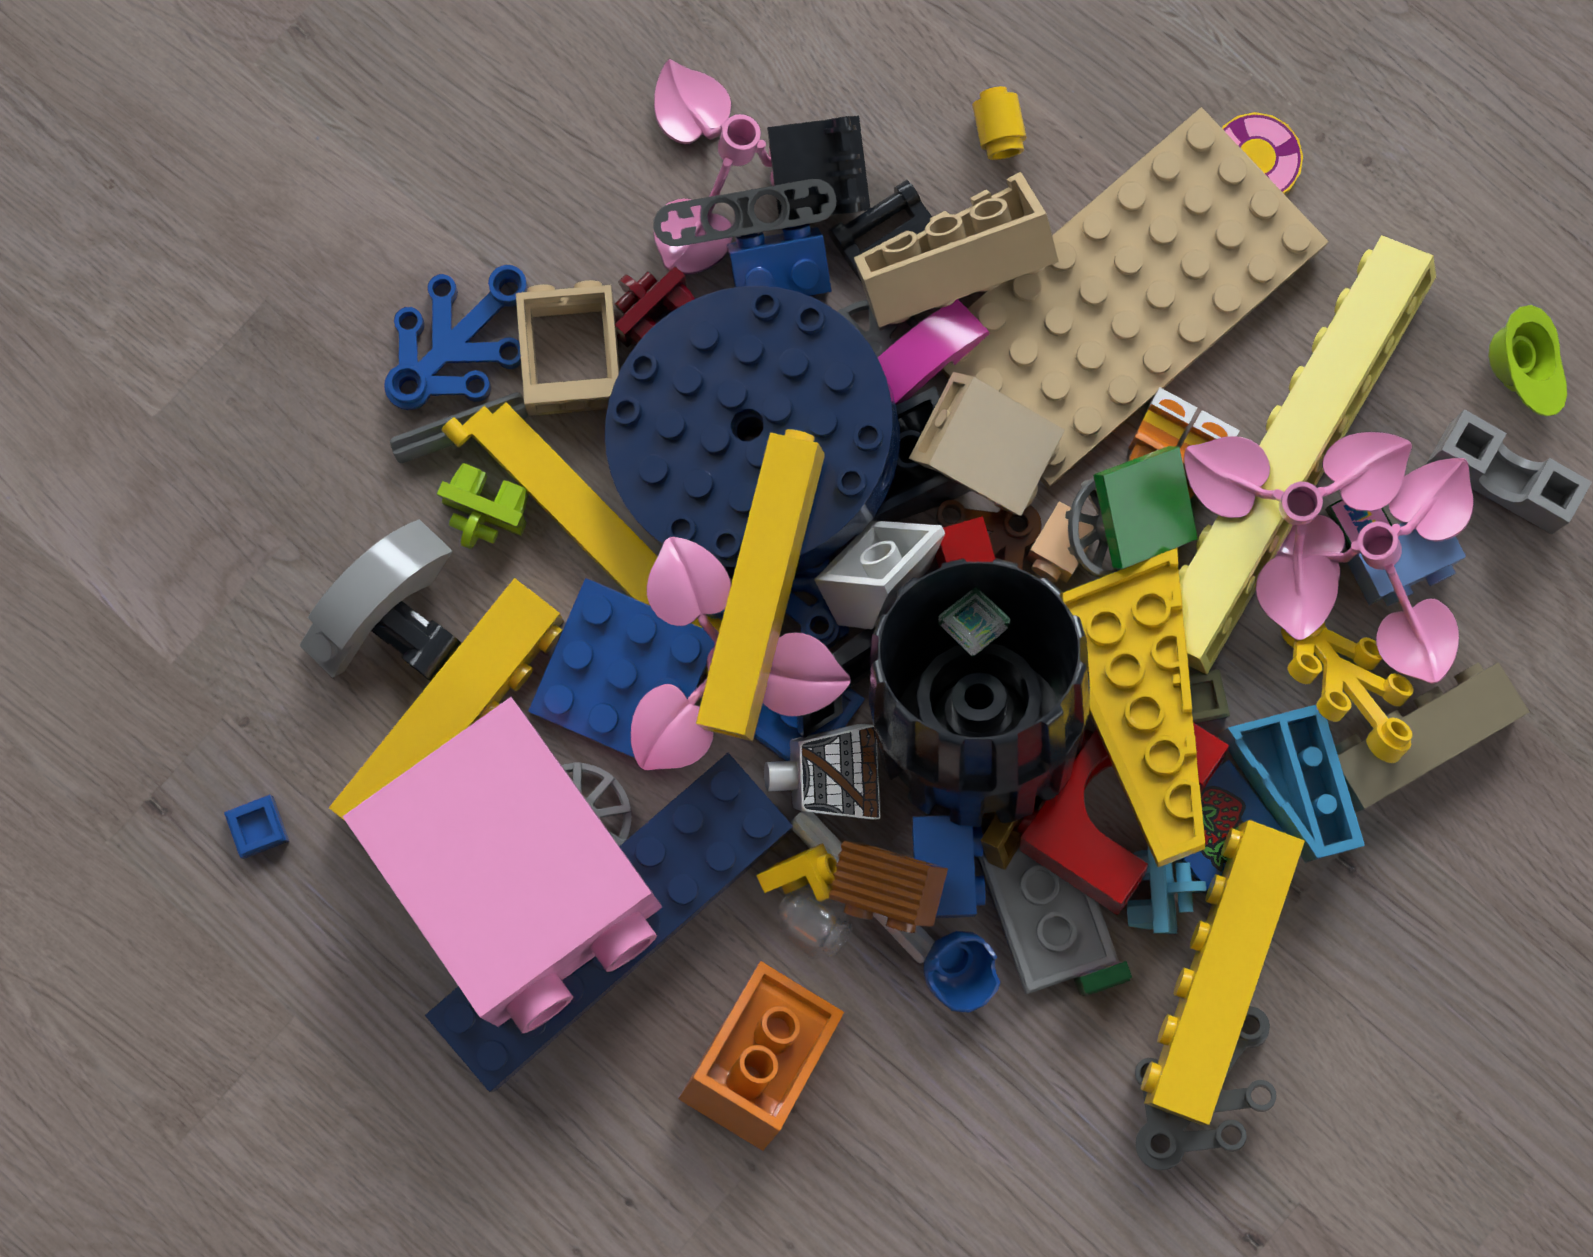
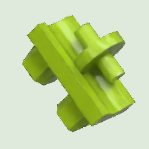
(464, 496)

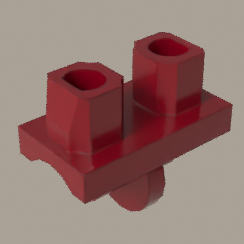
(665, 295)

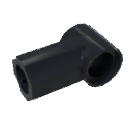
(422, 643)

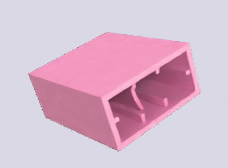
(506, 869)

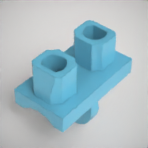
(1160, 910)

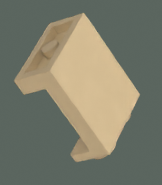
(988, 443)

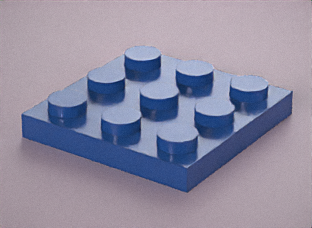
(610, 660)

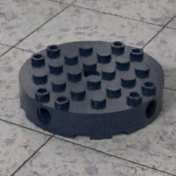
(741, 365)

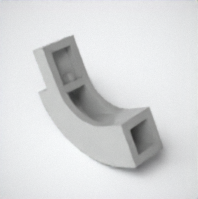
(369, 590)

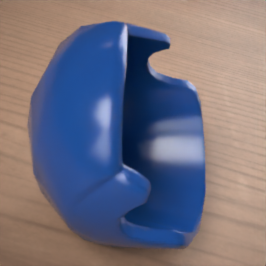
(961, 971)

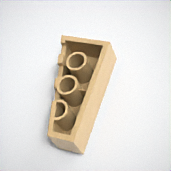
(958, 254)

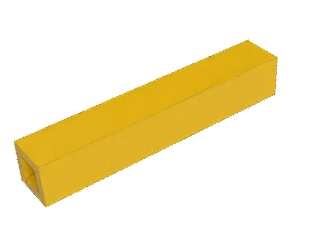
(761, 585)

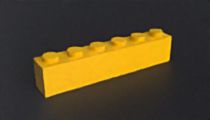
(464, 689)
(1223, 972)

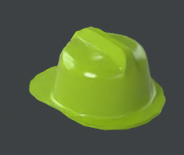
(1529, 360)

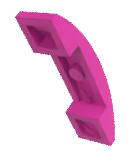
(929, 347)

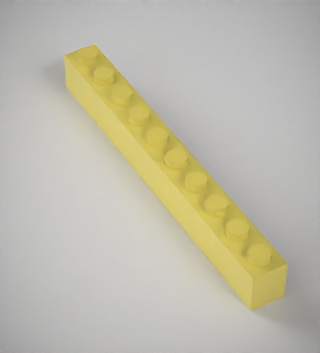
(1299, 433)

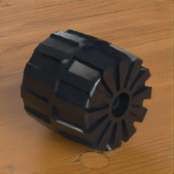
(987, 725)

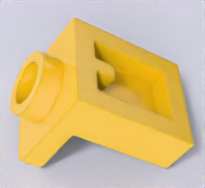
(807, 867)

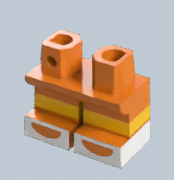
(1166, 423)

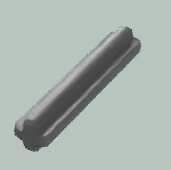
(431, 438)

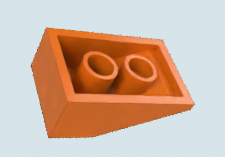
(761, 1056)

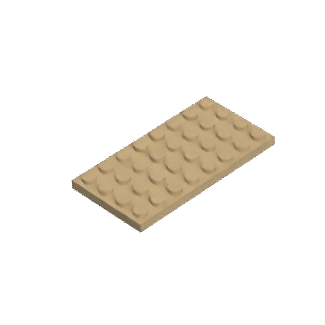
(1139, 287)

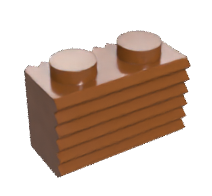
(887, 884)

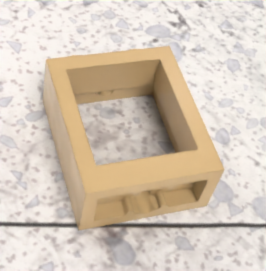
(568, 395)

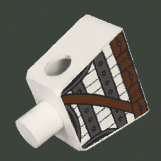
(831, 773)

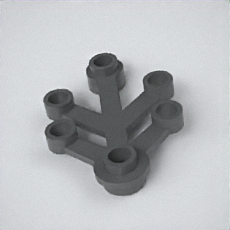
(1228, 1100)

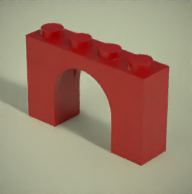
(1074, 849)

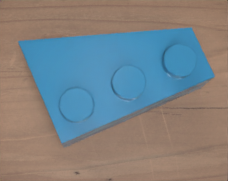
(1298, 779)

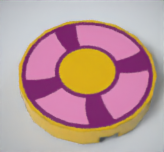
(1269, 145)

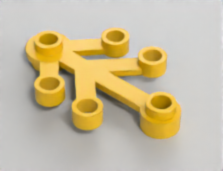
(1390, 736)

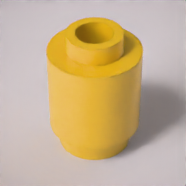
(999, 123)

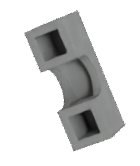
(1536, 491)

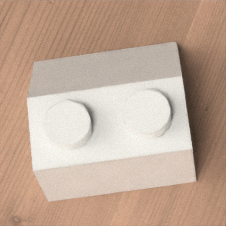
(874, 566)

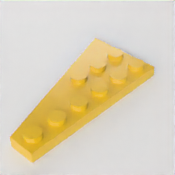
(1145, 698)

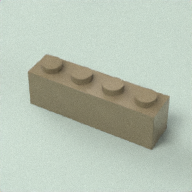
(1440, 730)

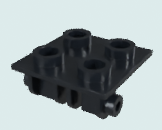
(821, 151)

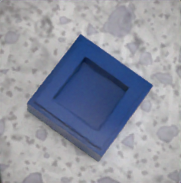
(256, 826)

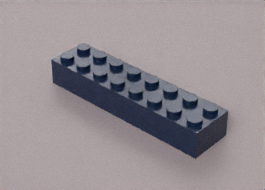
(686, 860)

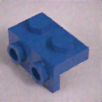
(784, 260)

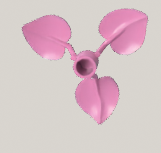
(685, 108)
(1228, 477)
(1439, 505)
(687, 586)

